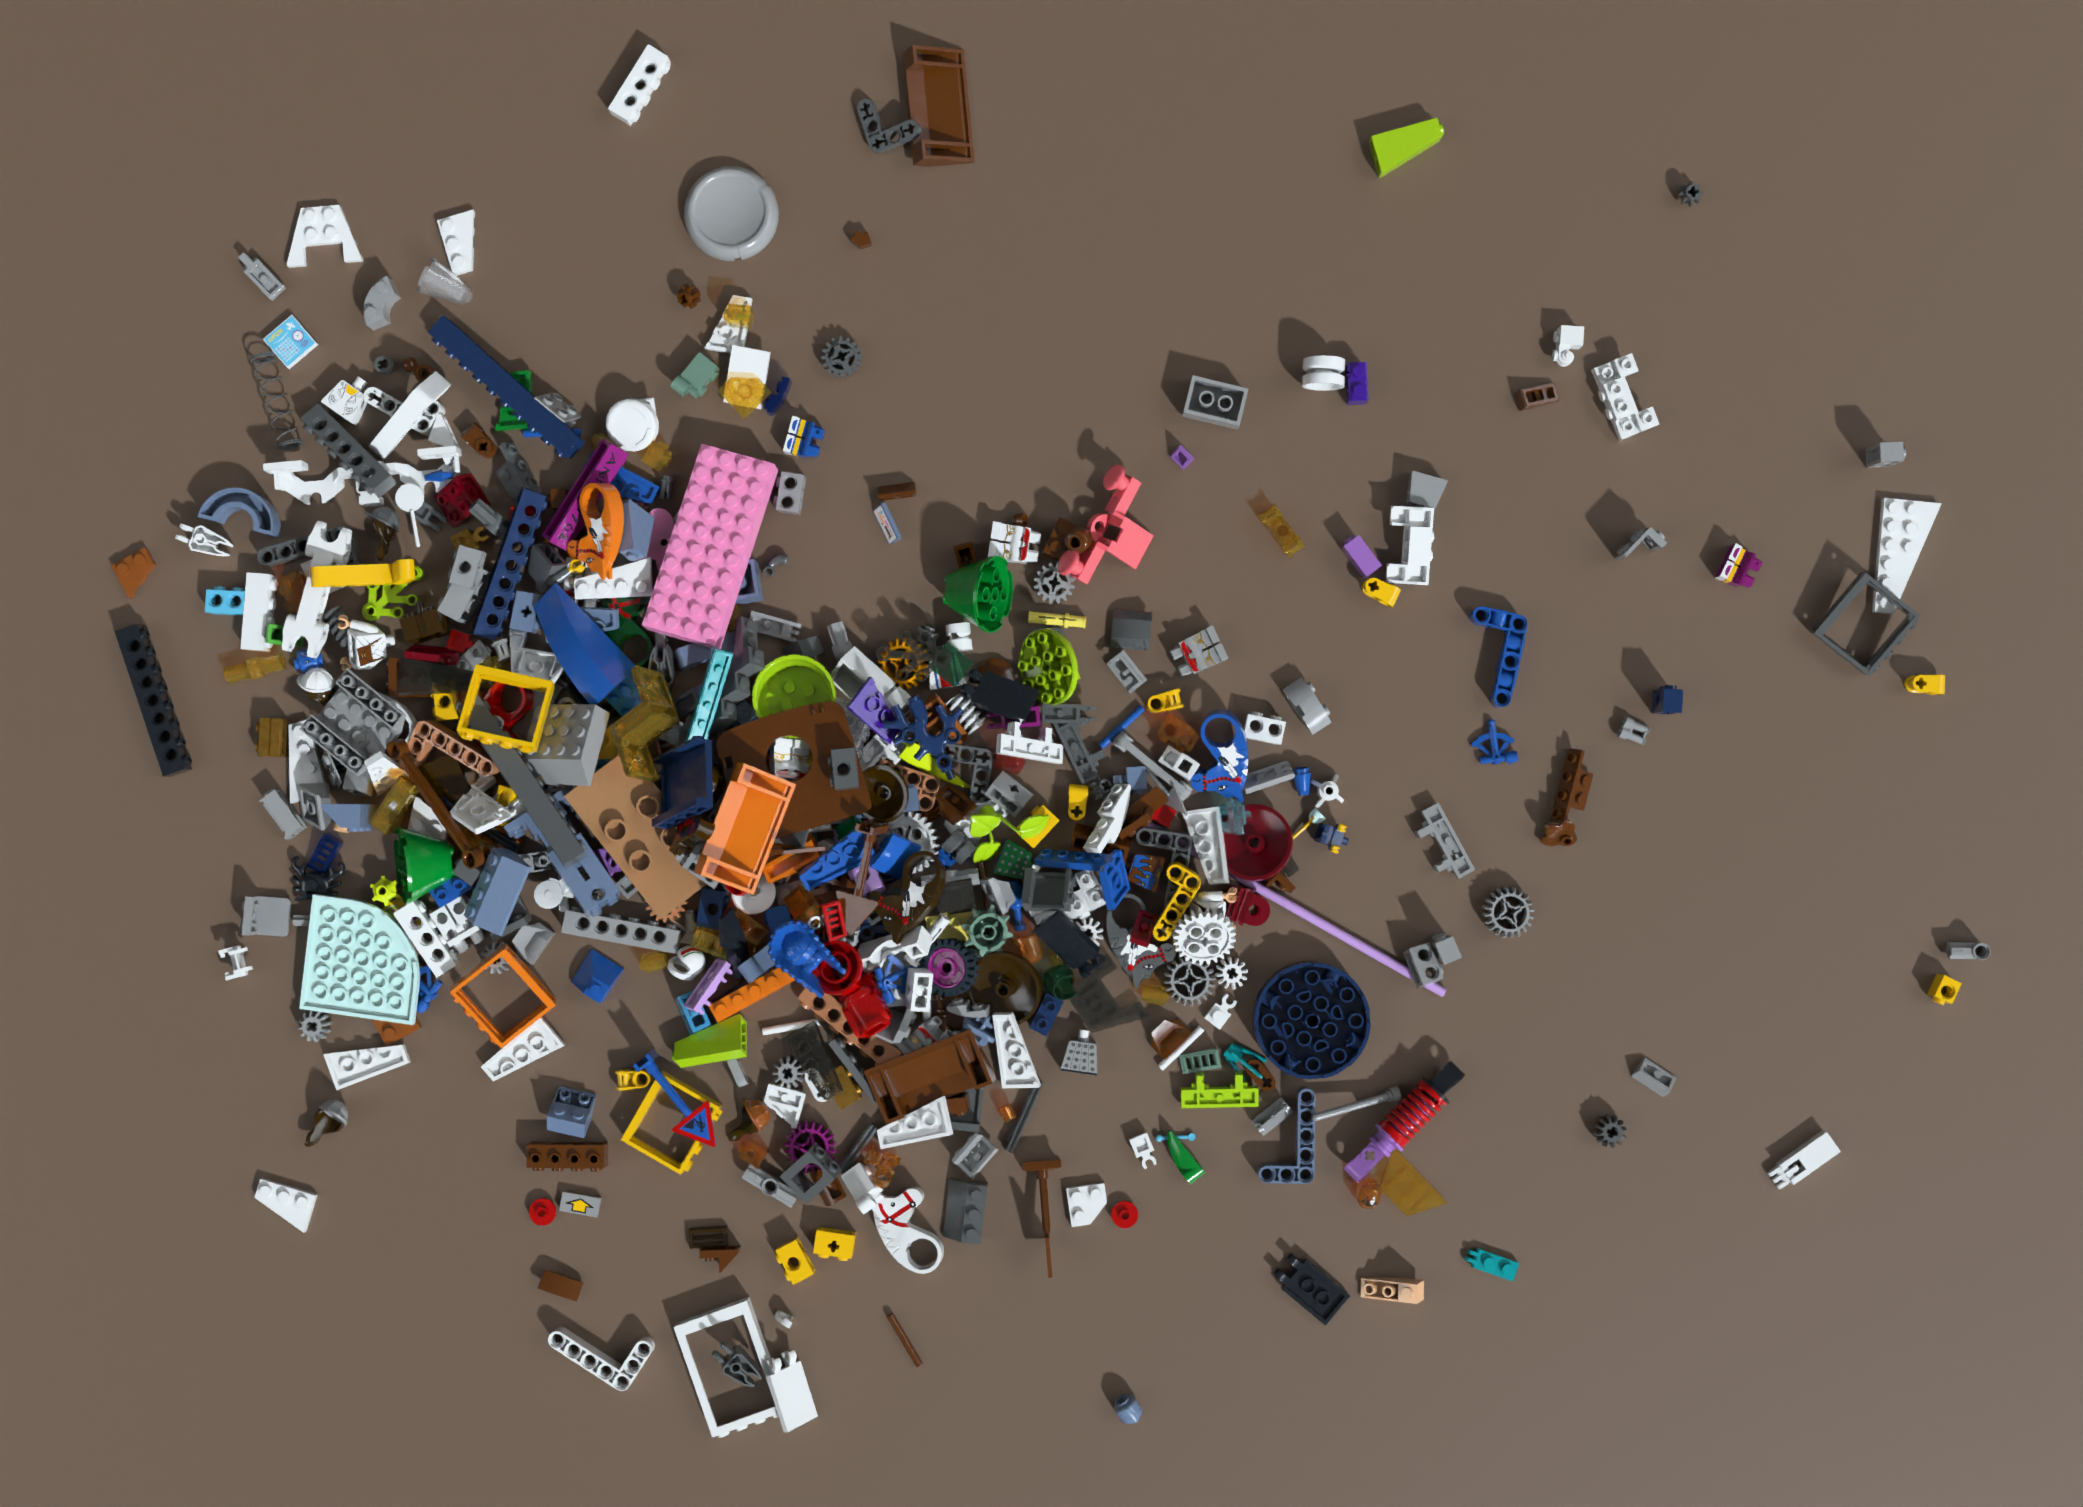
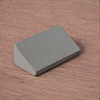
(1654, 1077)

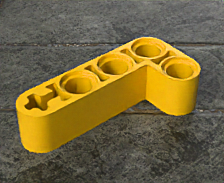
(1173, 904)

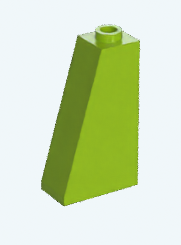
(1402, 144)
(714, 1044)

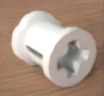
(497, 646)

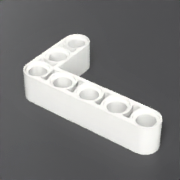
(408, 414)
(601, 1358)

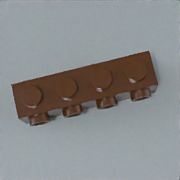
(567, 1155)

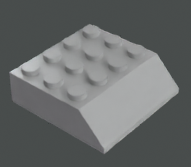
(567, 744)

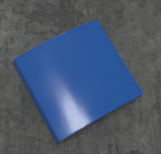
(893, 855)

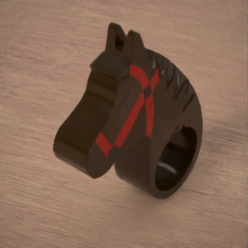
(698, 827)

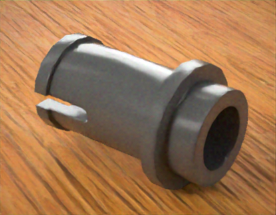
(666, 485)
(691, 919)

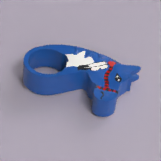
(1230, 771)

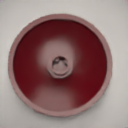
(1263, 846)

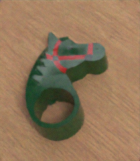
(629, 609)

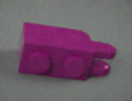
(1033, 720)

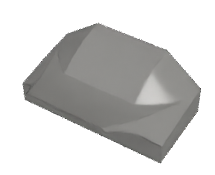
(998, 894)
(532, 940)

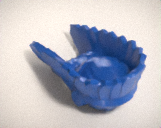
(799, 952)

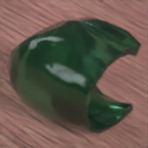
(1059, 981)

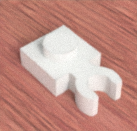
(1218, 1013)
(1142, 1147)

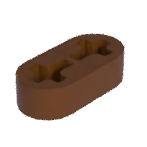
(1263, 1071)

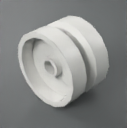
(1323, 373)

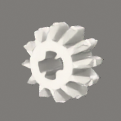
(1084, 927)
(1225, 976)

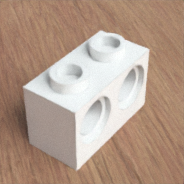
(1263, 733)

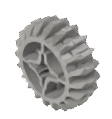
(1523, 906)
(1199, 979)

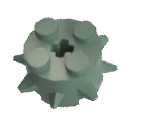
(991, 940)

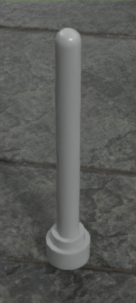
(1391, 1095)

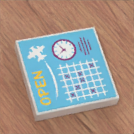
(290, 341)

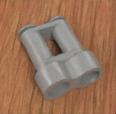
(1627, 727)

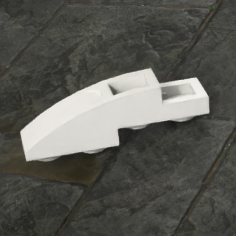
(1112, 818)

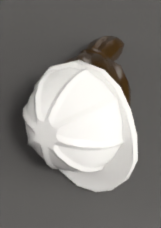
(317, 685)

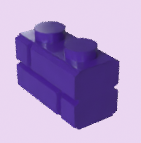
(1356, 383)

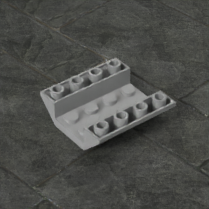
(355, 723)

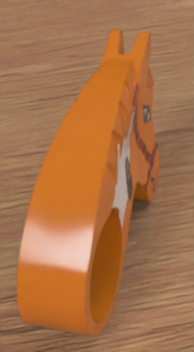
(603, 529)

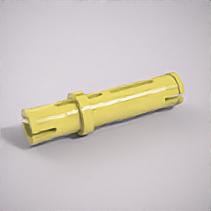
(1057, 619)

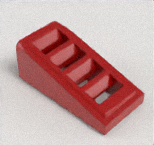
(841, 932)

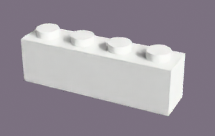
(258, 611)

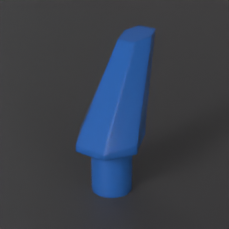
(439, 476)

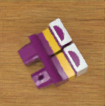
(1736, 565)

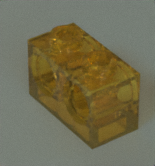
(708, 941)

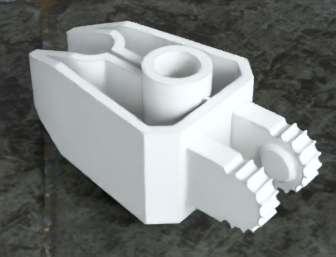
(201, 538)

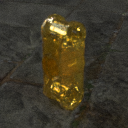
(1284, 541)

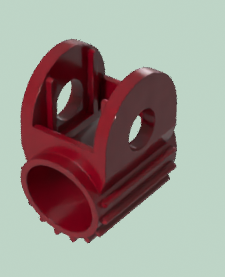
(1239, 910)

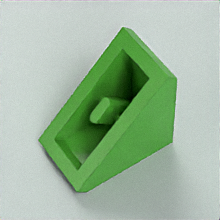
(274, 635)

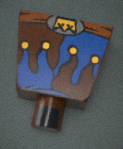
(1145, 870)

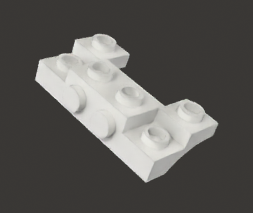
(1619, 400)
(1416, 545)
(1086, 898)

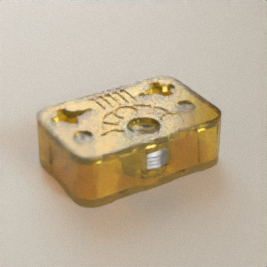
(395, 805)

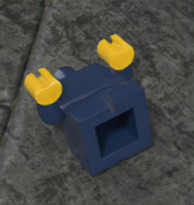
(1331, 836)

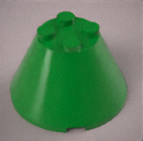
(981, 592)
(421, 863)

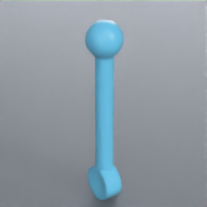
(1191, 1136)

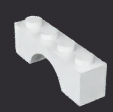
(875, 952)

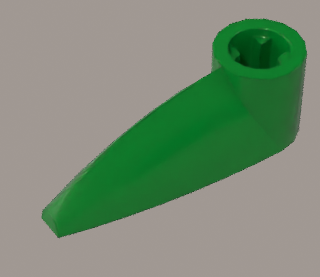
(1183, 1159)

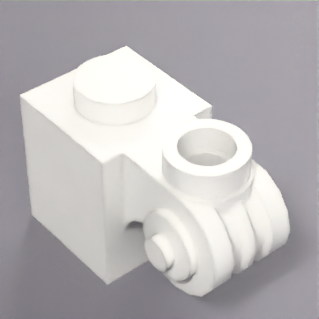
(1567, 338)

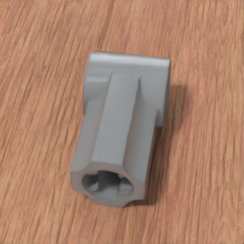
(839, 639)
(1966, 950)

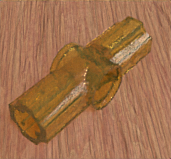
(254, 668)

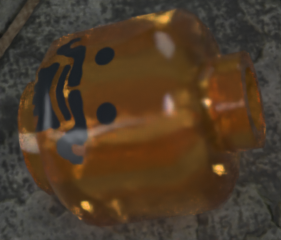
(1368, 1193)

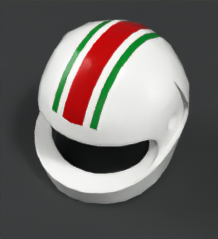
(691, 959)

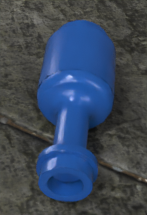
(1017, 889)

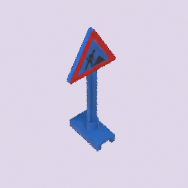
(697, 1123)

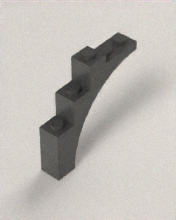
(744, 664)

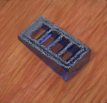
(337, 844)

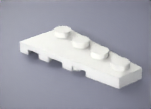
(627, 581)
(527, 1047)
(357, 1065)

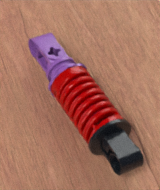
(1404, 1120)

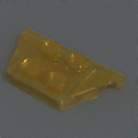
(1407, 1187)

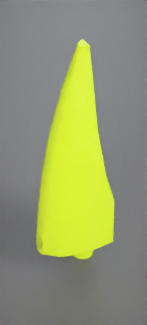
(927, 764)

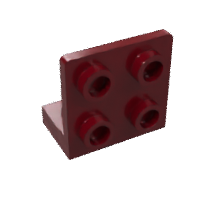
(458, 496)

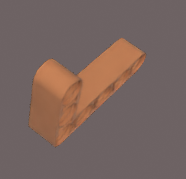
(449, 746)

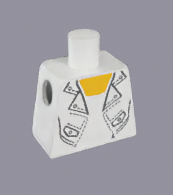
(347, 400)

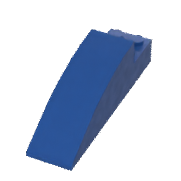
(587, 652)

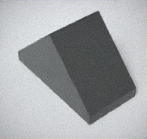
(807, 647)

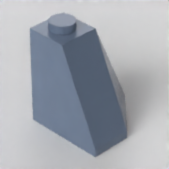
(636, 531)

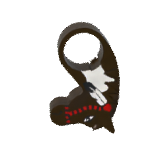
(914, 903)

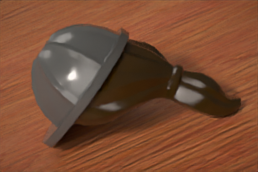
(386, 524)

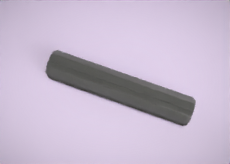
(858, 1147)

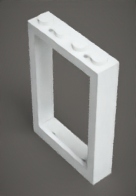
(710, 1318)

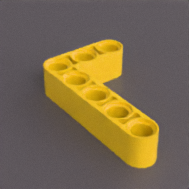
(398, 572)

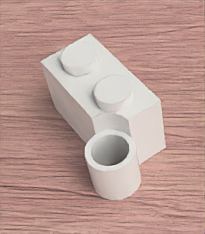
(862, 1188)

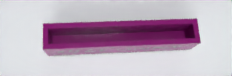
(599, 469)

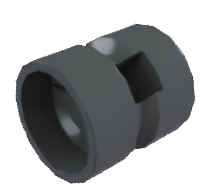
(958, 846)

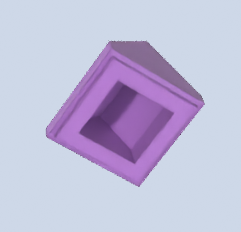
(1182, 457)

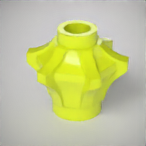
(389, 886)

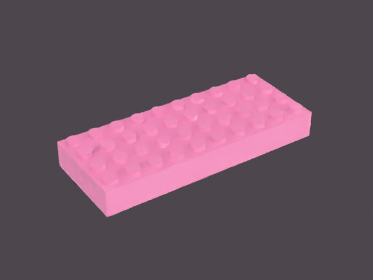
(710, 547)

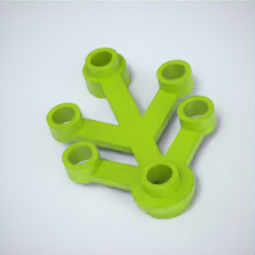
(389, 596)

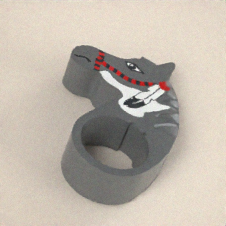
(1136, 959)

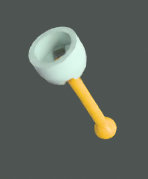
(1314, 817)

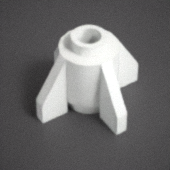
(1321, 791)

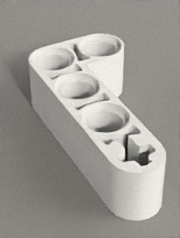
(387, 400)

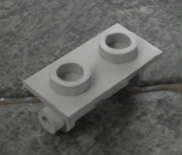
(473, 656)
(1272, 1116)

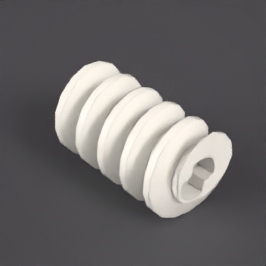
(968, 716)

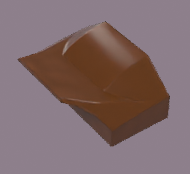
(954, 804)
(1168, 1036)

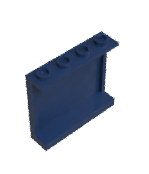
(685, 782)

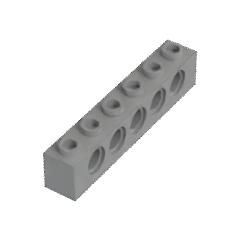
(573, 926)

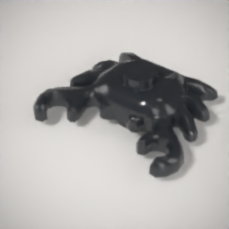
(315, 883)

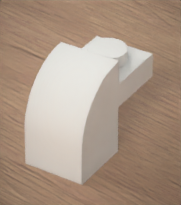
(1179, 763)

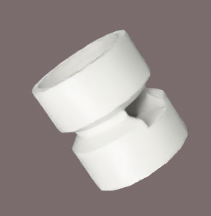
(958, 636)

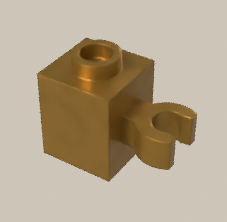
(469, 538)

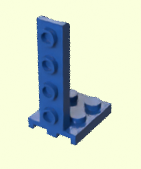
(1109, 866)

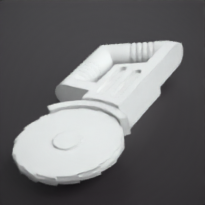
(550, 893)

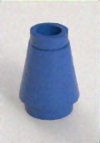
(1302, 780)

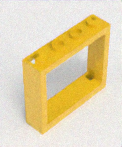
(483, 672)
(650, 1151)

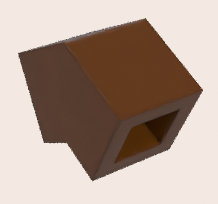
(861, 240)

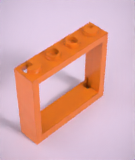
(528, 977)

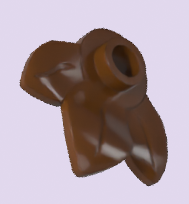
(1559, 834)

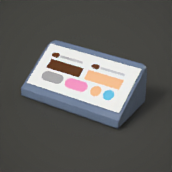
(887, 523)

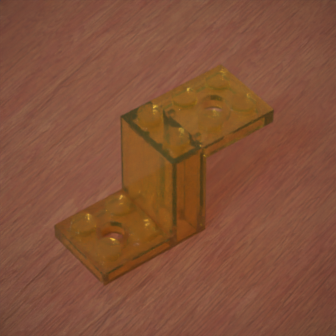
(644, 724)

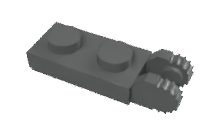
(424, 515)
(1065, 713)

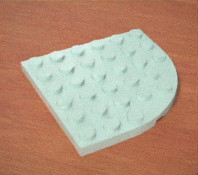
(359, 962)

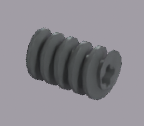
(331, 618)

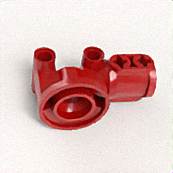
(861, 999)

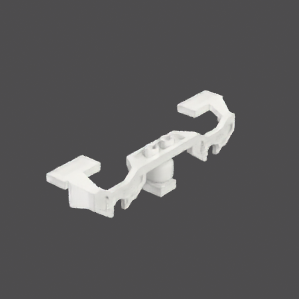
(334, 482)

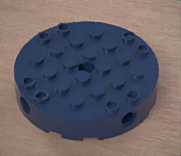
(1340, 1023)

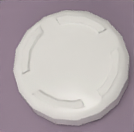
(632, 424)

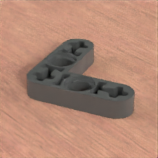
(880, 134)
(978, 765)

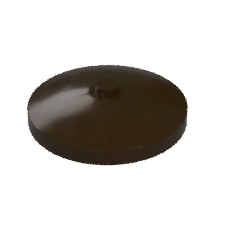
(1007, 985)

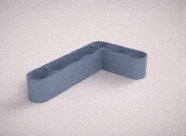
(1300, 1145)

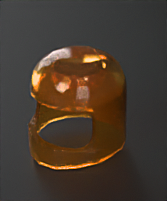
(1029, 947)

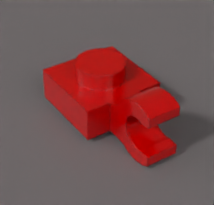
(459, 641)

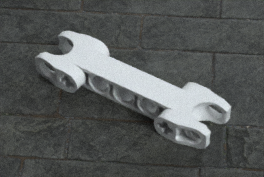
(314, 599)

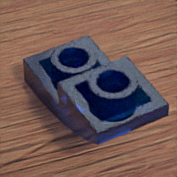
(775, 401)

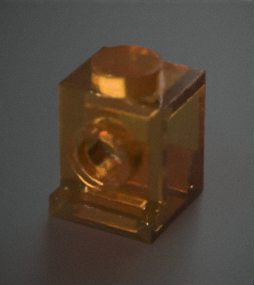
(759, 1152)

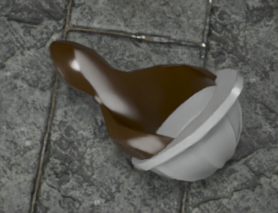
(327, 1119)

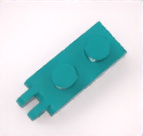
(1493, 1263)

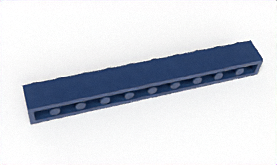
(508, 388)

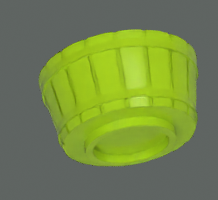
(791, 683)

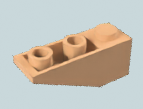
(1393, 1289)

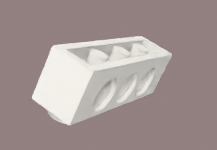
(650, 58)
(426, 948)

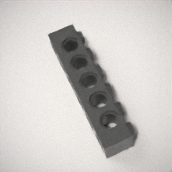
(318, 418)

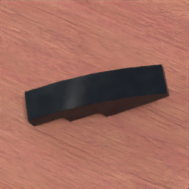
(733, 939)

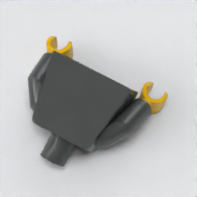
(549, 567)

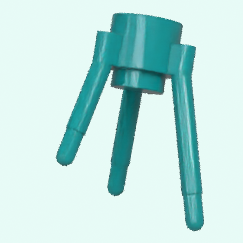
(1233, 1053)

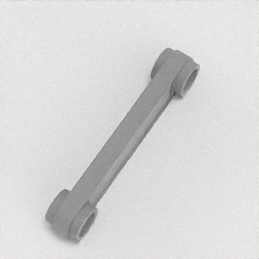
(1124, 743)

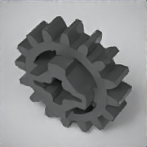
(848, 354)

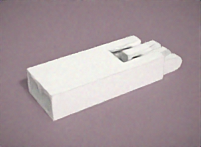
(1811, 1155)

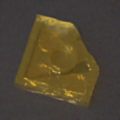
(744, 394)

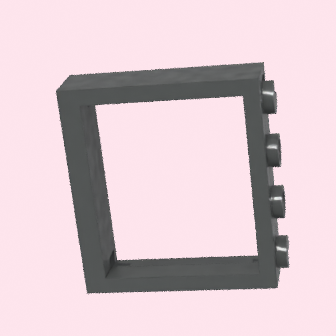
(1844, 600)

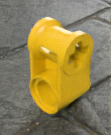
(1384, 592)
(1928, 684)
(1166, 701)
(1077, 798)
(630, 1079)

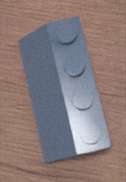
(497, 890)

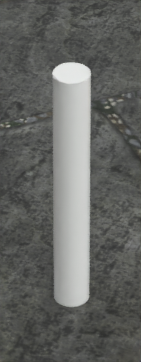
(787, 1027)
(1193, 1036)

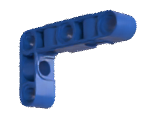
(1512, 647)

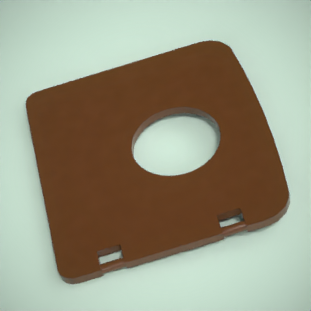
(813, 799)

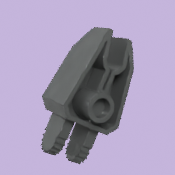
(664, 664)
(737, 1364)

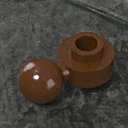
(410, 365)

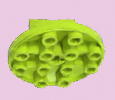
(1049, 666)

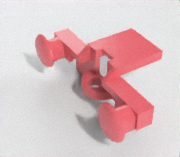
(1130, 542)

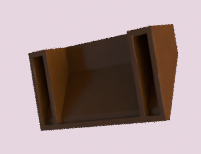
(939, 104)
(929, 1074)

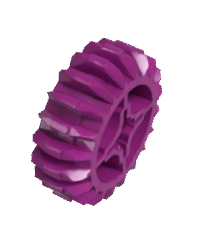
(801, 1145)

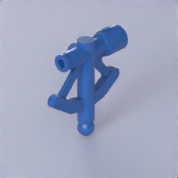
(1495, 756)
(884, 980)
(429, 990)

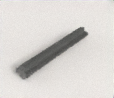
(1022, 1119)

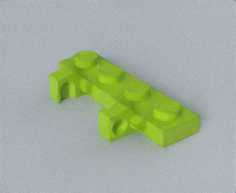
(1235, 1095)

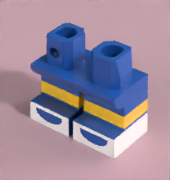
(800, 438)

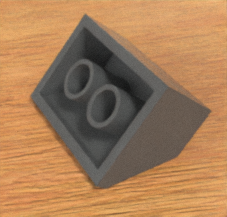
(965, 1210)

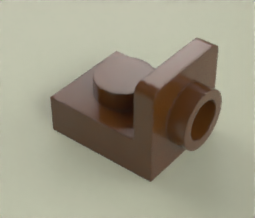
(1283, 883)

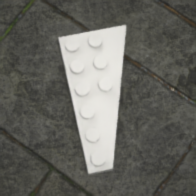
(1900, 540)

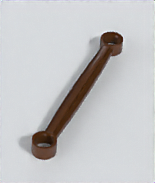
(435, 803)

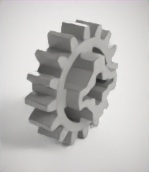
(1045, 582)

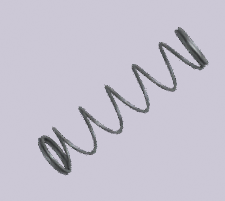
(265, 361)

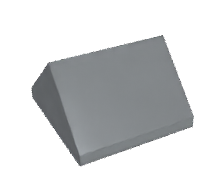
(311, 798)

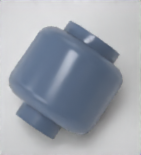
(1127, 1409)

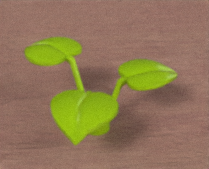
(988, 819)

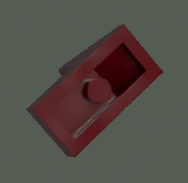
(1143, 928)

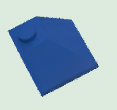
(596, 976)

